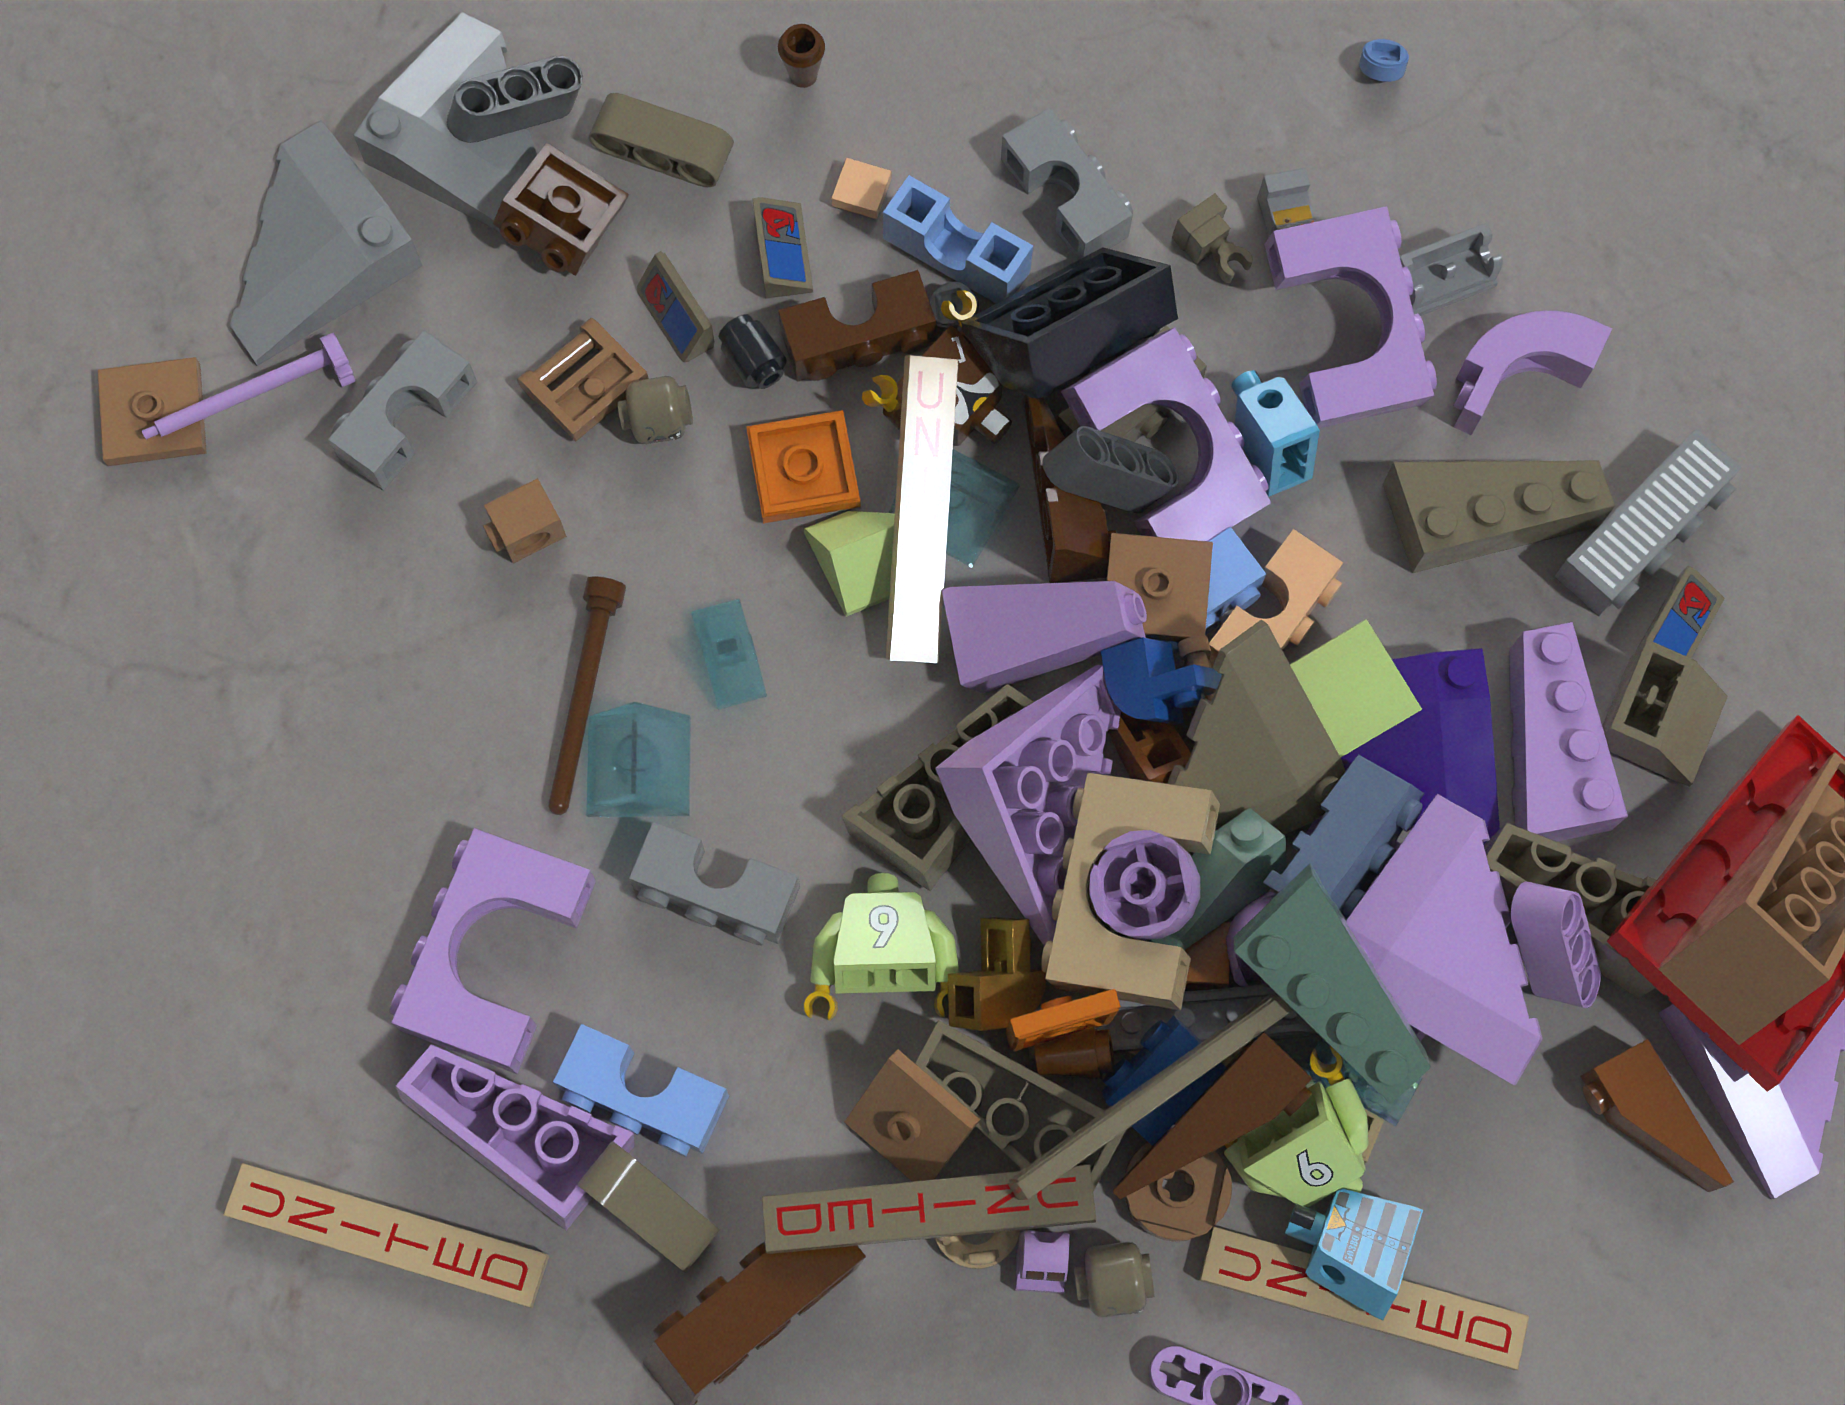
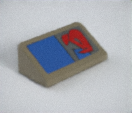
(782, 247)
(675, 309)
(1685, 613)

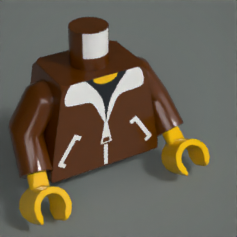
(976, 389)

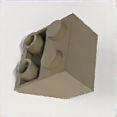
(1664, 712)

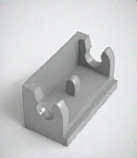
(1452, 269)

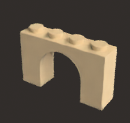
(1083, 951)

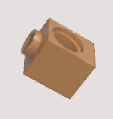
(523, 521)

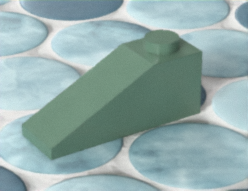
(1232, 875)

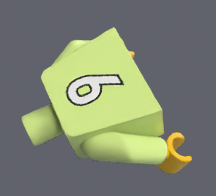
(882, 946)
(1313, 1148)

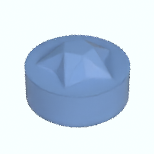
(1384, 60)

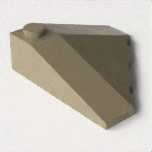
(1260, 739)

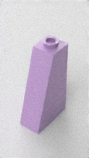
(1035, 628)

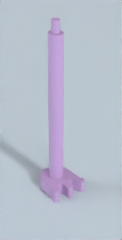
(330, 354)

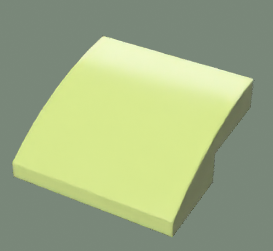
(1355, 687)

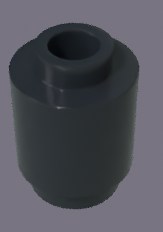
(752, 352)

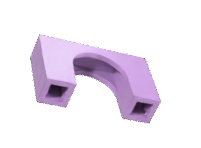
(1366, 253)
(1164, 374)
(487, 878)

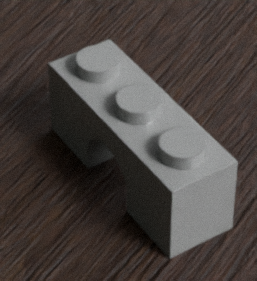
(1049, 153)
(423, 375)
(752, 905)

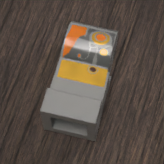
(1285, 200)

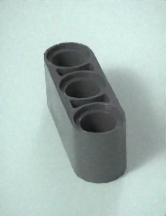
(542, 92)
(1110, 469)

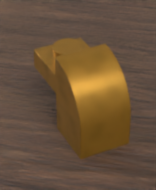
(1005, 984)

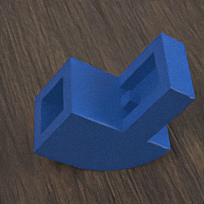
(1148, 685)

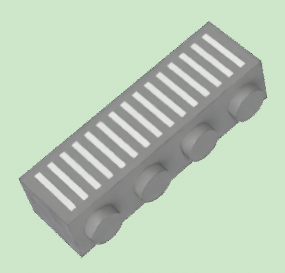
(1647, 522)

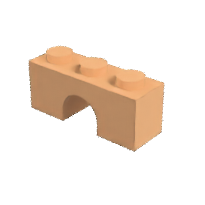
(1300, 578)

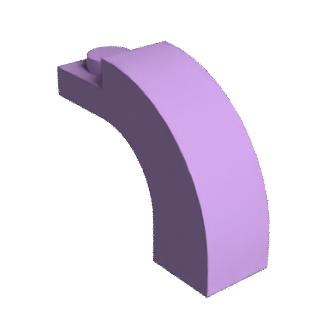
(1533, 341)

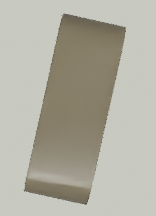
(661, 140)
(648, 1206)

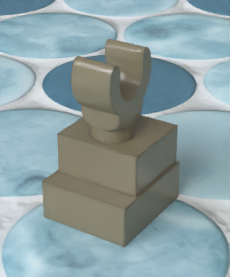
(1205, 232)

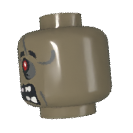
(656, 410)
(1115, 1279)

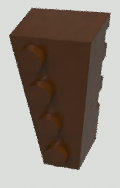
(742, 1316)

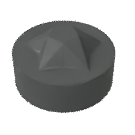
(944, 293)

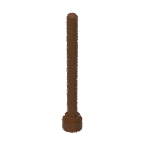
(602, 599)

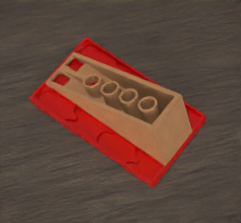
(1754, 910)

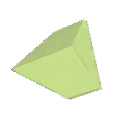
(855, 556)

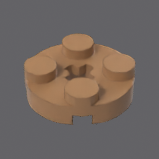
(1193, 1213)

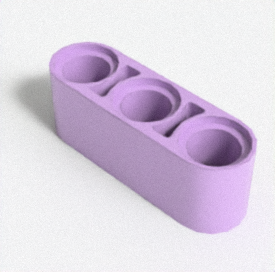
(1556, 944)

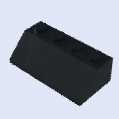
(1073, 320)

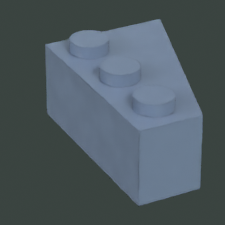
(1355, 833)

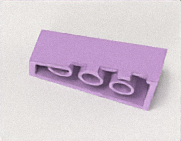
(1558, 745)
(511, 1130)

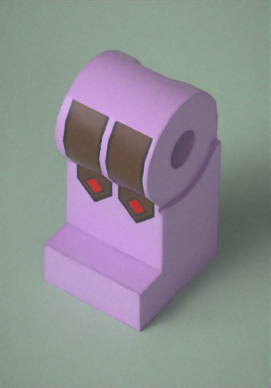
(1042, 1261)

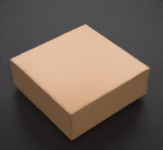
(861, 188)

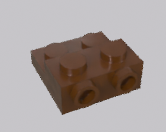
(559, 210)

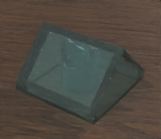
(975, 506)
(638, 762)

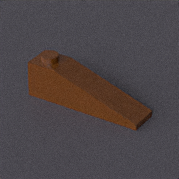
(1071, 525)
(1244, 1097)

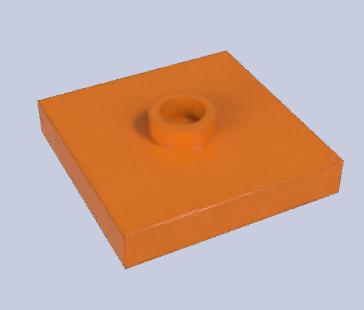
(803, 466)
(1062, 1018)

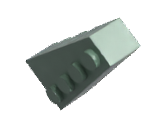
(1327, 978)

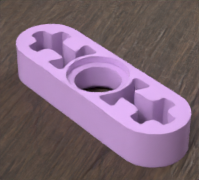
(1191, 1363)

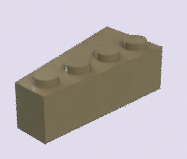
(910, 813)
(1014, 1105)

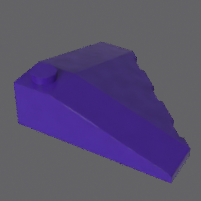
(1448, 742)

